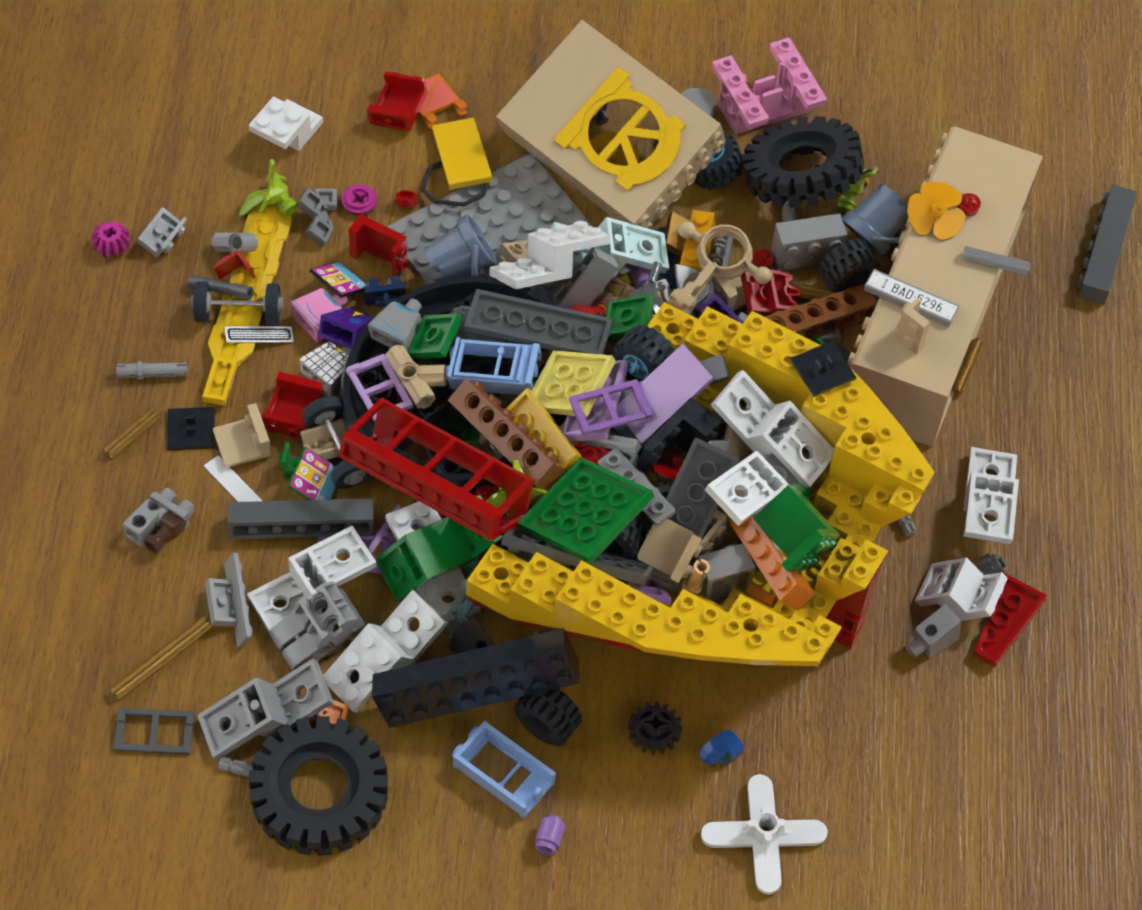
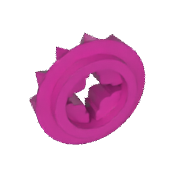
(361, 192)

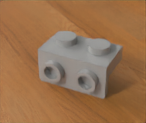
(160, 232)

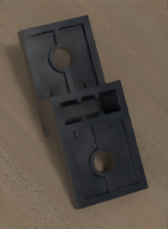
(681, 429)

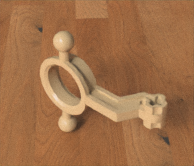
(686, 298)

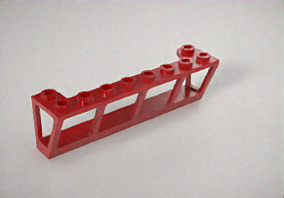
(376, 457)

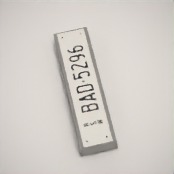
(902, 293)

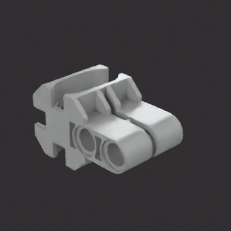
(309, 630)

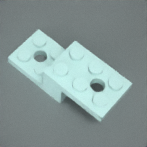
(627, 243)

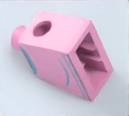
(309, 308)

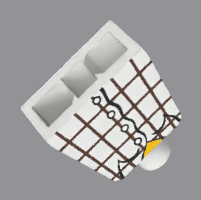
(325, 365)

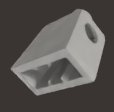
(935, 633)

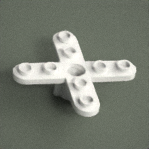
(764, 843)

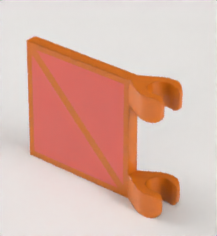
(439, 98)

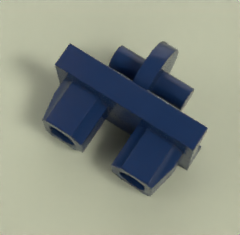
(384, 294)

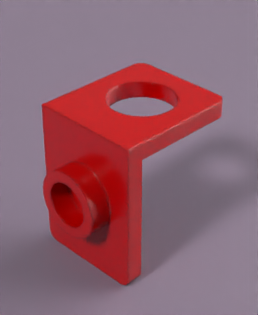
(230, 263)

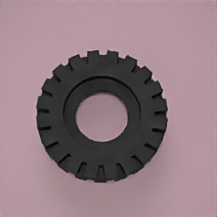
(776, 146)
(325, 828)

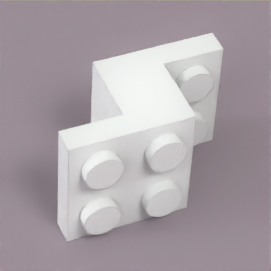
(285, 123)
(961, 588)

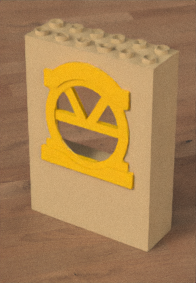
(569, 89)

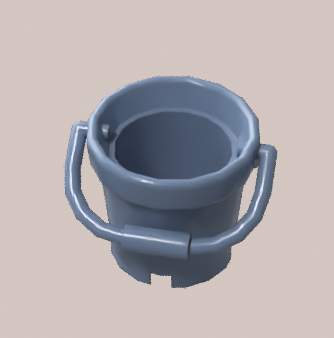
(878, 219)
(461, 251)

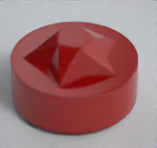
(406, 199)
(970, 204)
(762, 258)

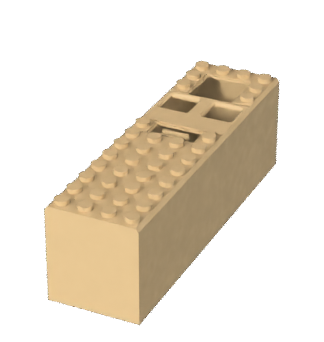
(920, 384)

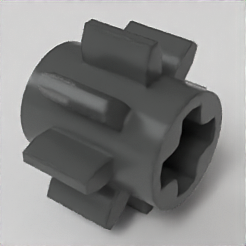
(992, 564)

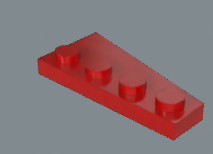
(1011, 616)

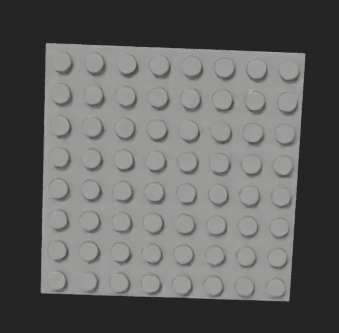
(515, 204)

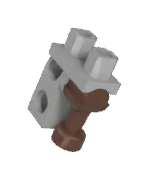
(159, 512)

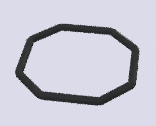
(445, 202)

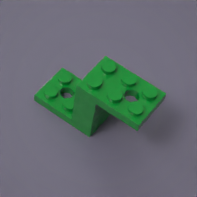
(797, 528)
(430, 554)

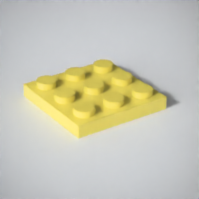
(571, 375)

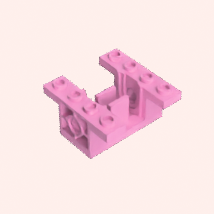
(769, 100)

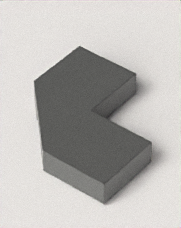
(315, 207)

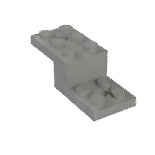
(264, 708)

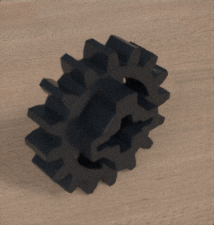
(667, 727)

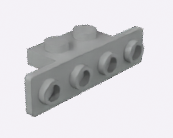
(658, 508)
(228, 601)

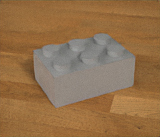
(806, 241)

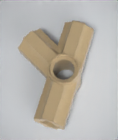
(420, 378)

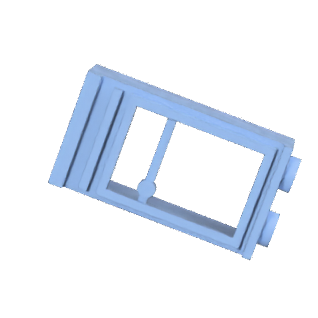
(522, 371)
(528, 793)

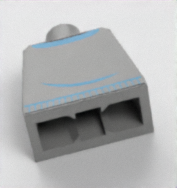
(396, 324)

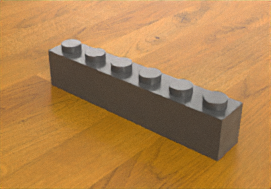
(1107, 244)
(299, 518)

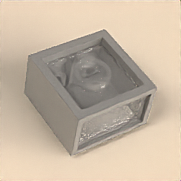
(728, 570)

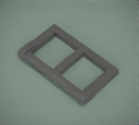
(153, 747)

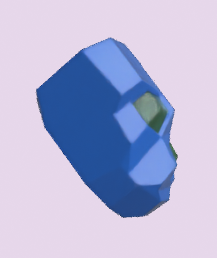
(721, 748)

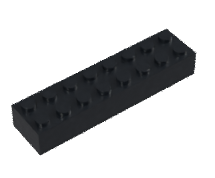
(476, 678)

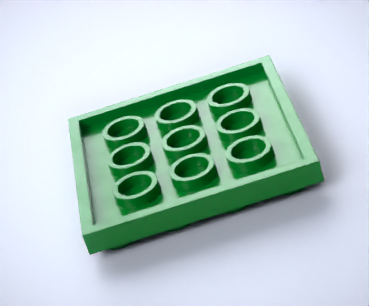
(586, 510)

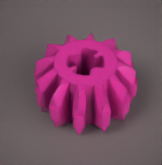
(110, 238)

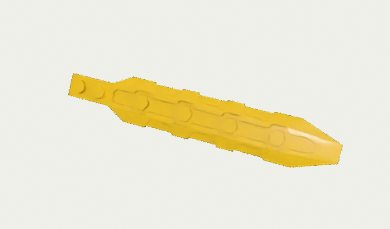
(271, 231)

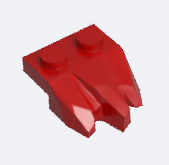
(769, 297)

